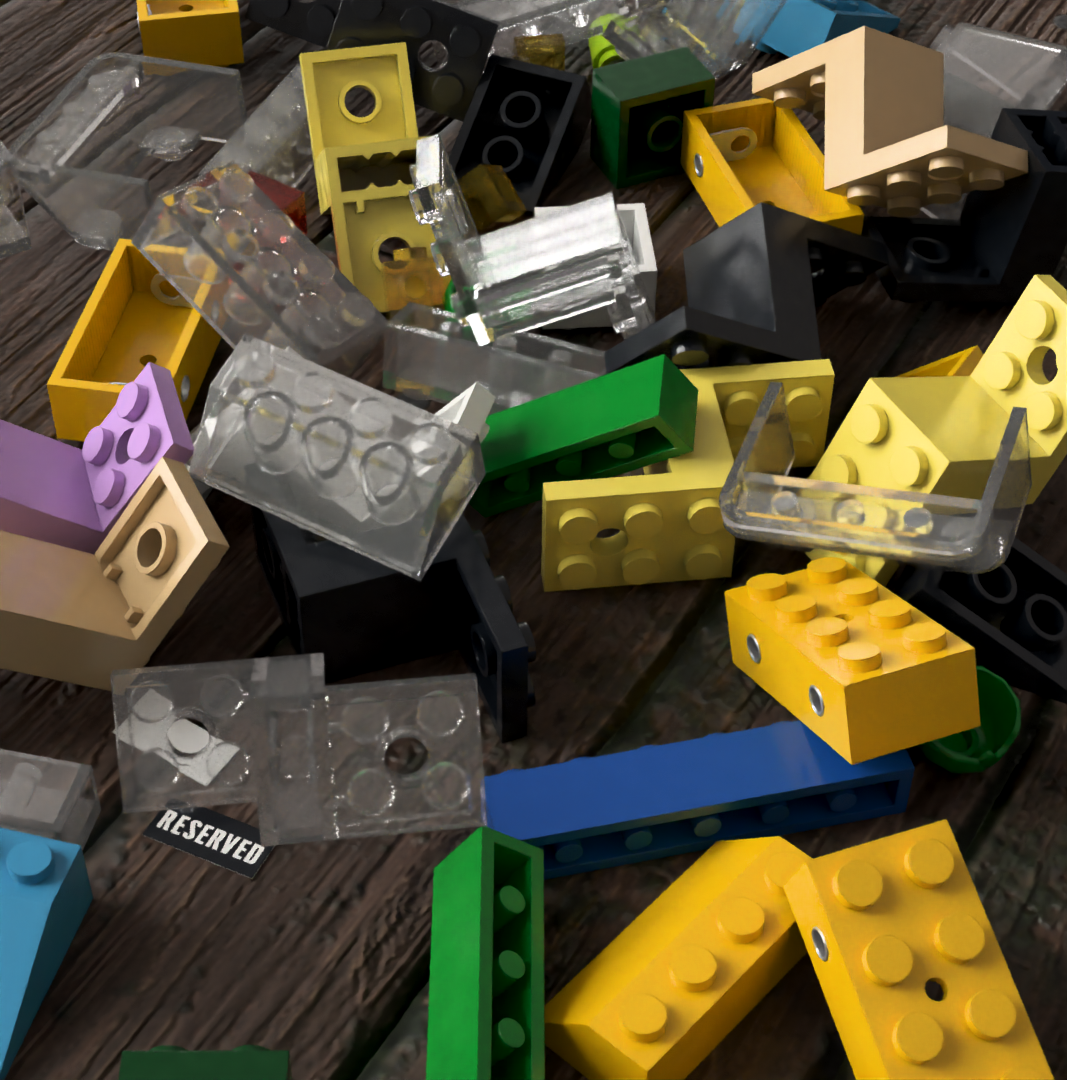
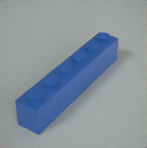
(690, 796)

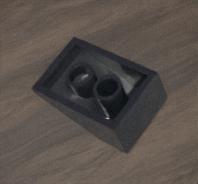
(525, 122)
(1007, 614)

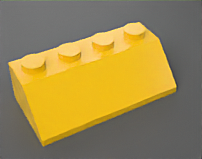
(683, 967)

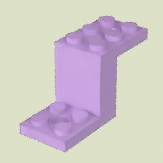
(78, 493)

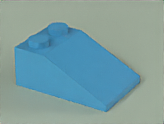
(813, 22)
(40, 910)

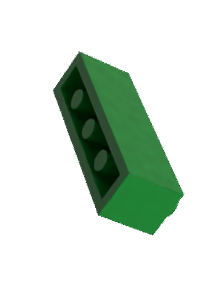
(587, 433)
(487, 962)

